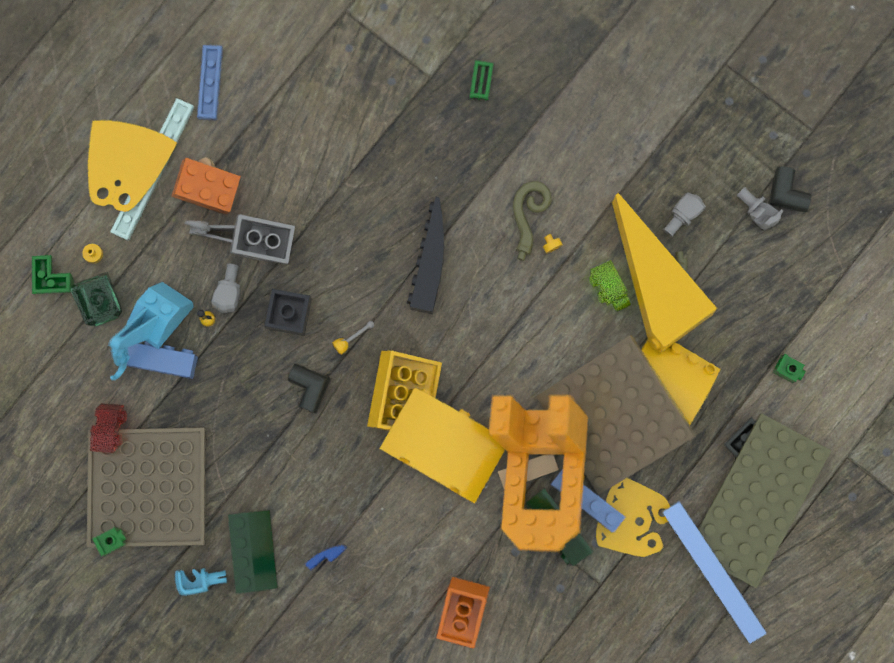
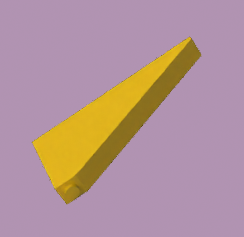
(665, 292)

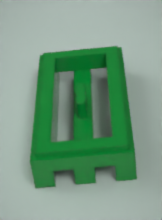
(479, 95)

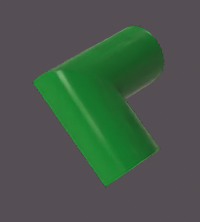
(44, 281)

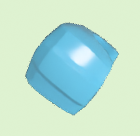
(201, 584)

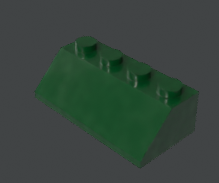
(576, 548)
(252, 551)

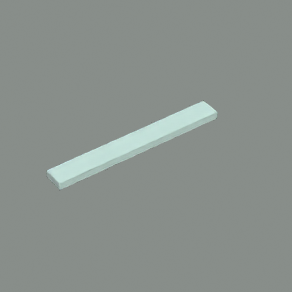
(173, 129)

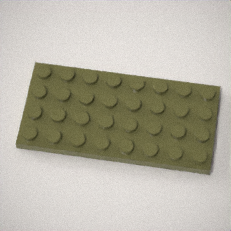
(761, 498)

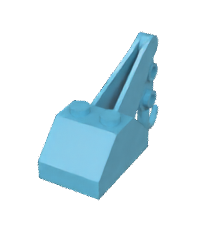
(152, 320)

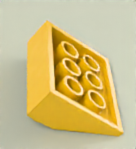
(394, 383)

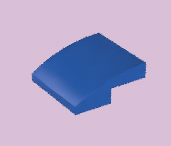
(331, 554)

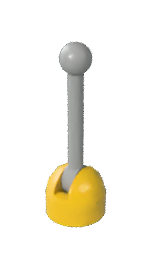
(341, 344)

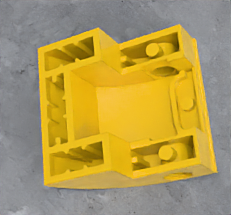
(683, 375)

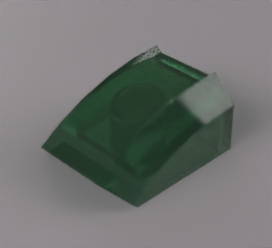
(97, 299)

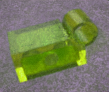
(609, 286)

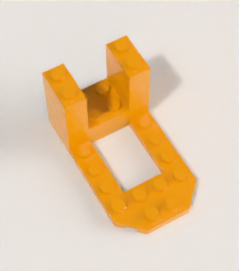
(552, 432)

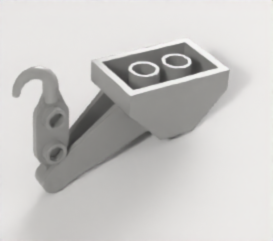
(252, 237)

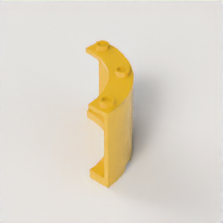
(443, 444)

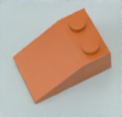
(463, 612)

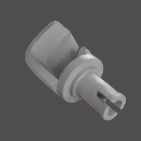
(685, 210)
(760, 212)
(227, 291)

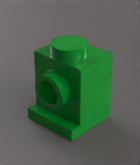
(782, 369)
(118, 541)

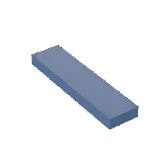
(209, 82)

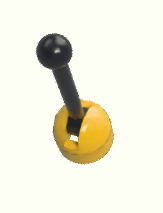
(206, 317)

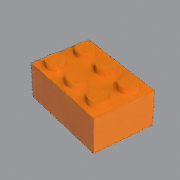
(206, 186)

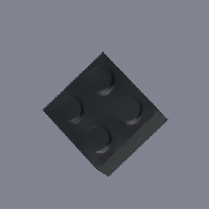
(288, 312)

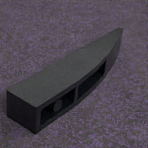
(429, 264)

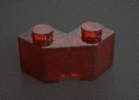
(105, 433)

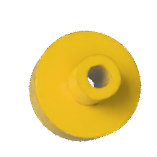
(552, 244)
(96, 254)

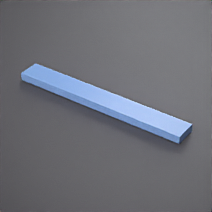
(714, 572)

